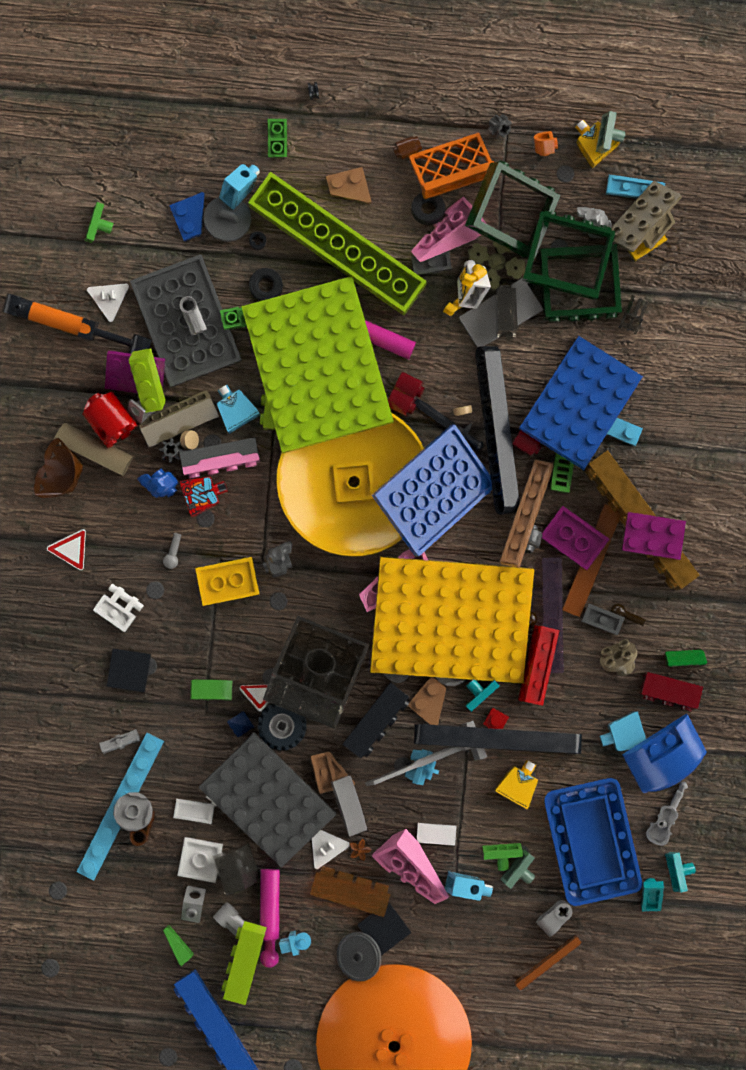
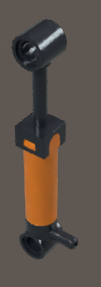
(68, 322)

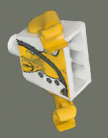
(472, 287)

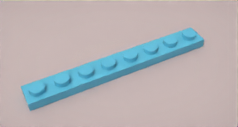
(109, 828)

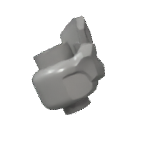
(596, 216)

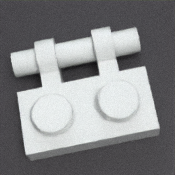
(115, 613)

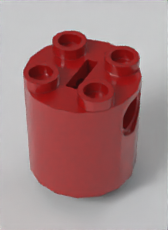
(108, 418)

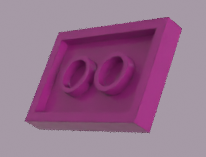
(119, 372)
(653, 535)
(574, 538)

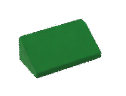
(685, 658)

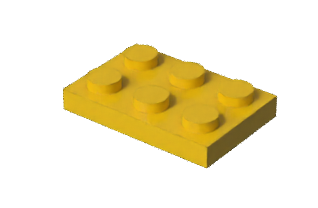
(227, 581)

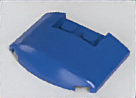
(666, 756)

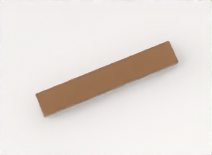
(526, 514)

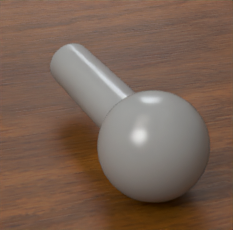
(170, 560)

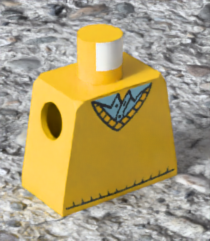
(588, 142)
(518, 784)

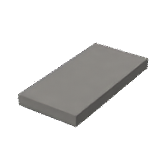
(481, 322)

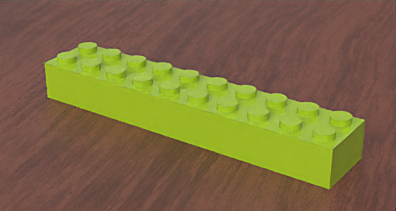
(337, 243)

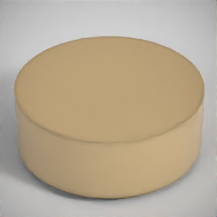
(462, 410)
(189, 440)

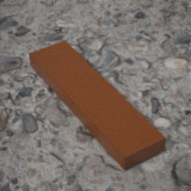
(547, 962)

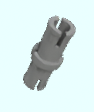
(119, 741)

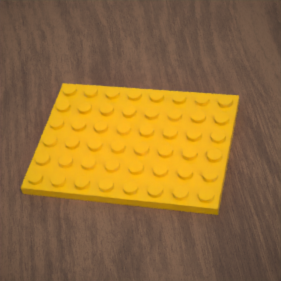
(451, 620)

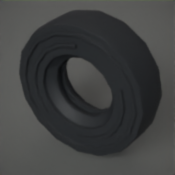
(428, 219)
(259, 275)

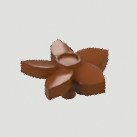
(359, 849)

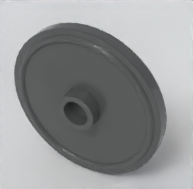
(225, 222)
(358, 956)

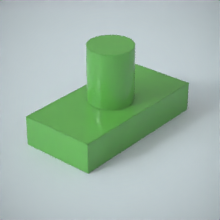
(97, 223)
(502, 853)

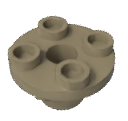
(619, 657)

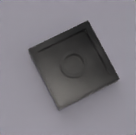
(129, 670)
(385, 930)

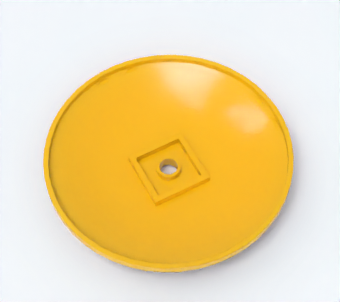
(324, 505)

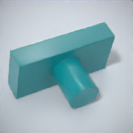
(480, 693)
(678, 871)
(652, 895)

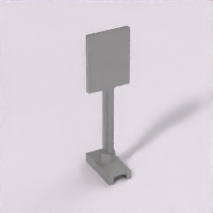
(478, 754)

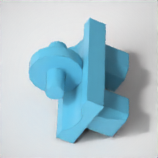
(418, 775)
(295, 943)

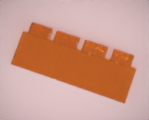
(355, 895)

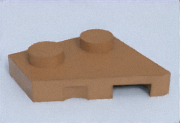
(349, 185)
(326, 770)

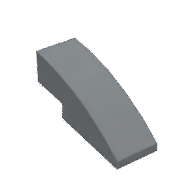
(349, 805)

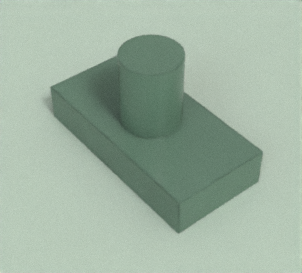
(608, 132)
(519, 870)

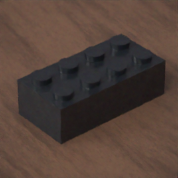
(375, 721)

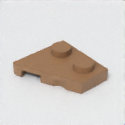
(429, 701)

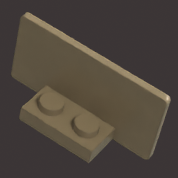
(647, 218)

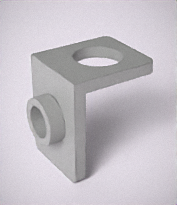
(137, 412)
(193, 907)

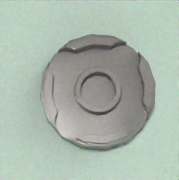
(133, 811)

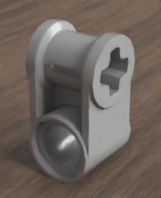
(551, 920)

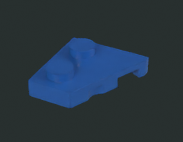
(189, 216)

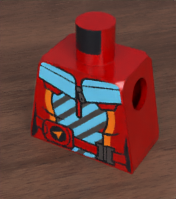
(202, 494)

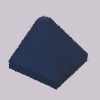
(240, 724)

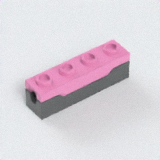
(219, 457)

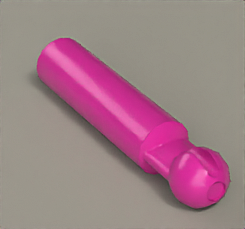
(390, 341)
(269, 914)

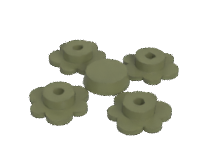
(497, 262)

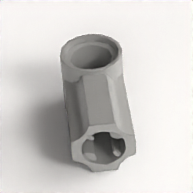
(193, 317)
(228, 918)

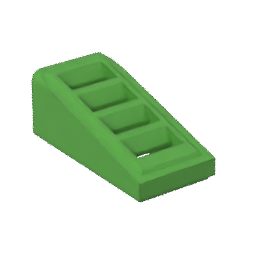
(558, 488)
(179, 947)

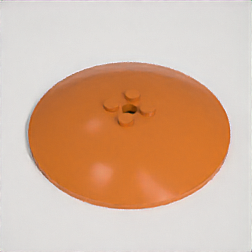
(394, 1006)

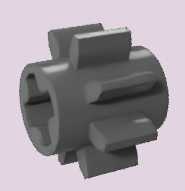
(499, 126)
(172, 445)

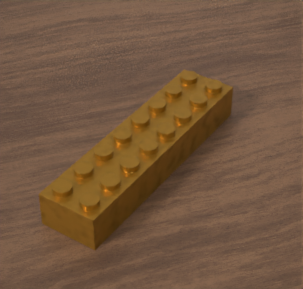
(625, 498)

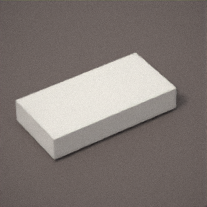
(194, 811)
(436, 834)

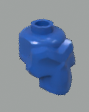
(160, 483)

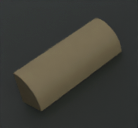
(178, 418)
(94, 449)

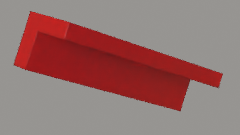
(538, 665)

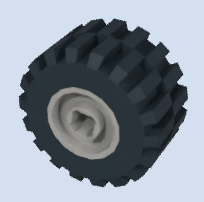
(281, 727)

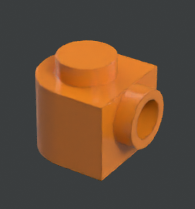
(545, 143)

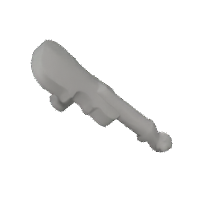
(659, 832)

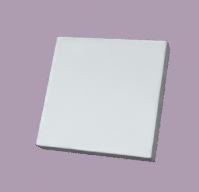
(197, 859)

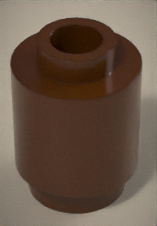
(407, 147)

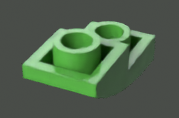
(277, 137)
(233, 318)
(211, 690)

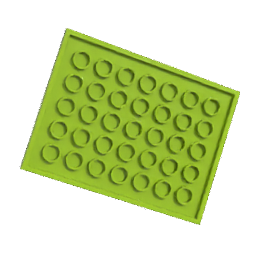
(317, 364)

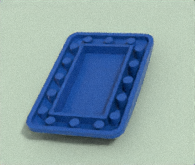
(593, 841)

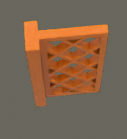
(454, 180)

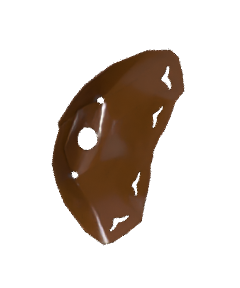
(61, 471)

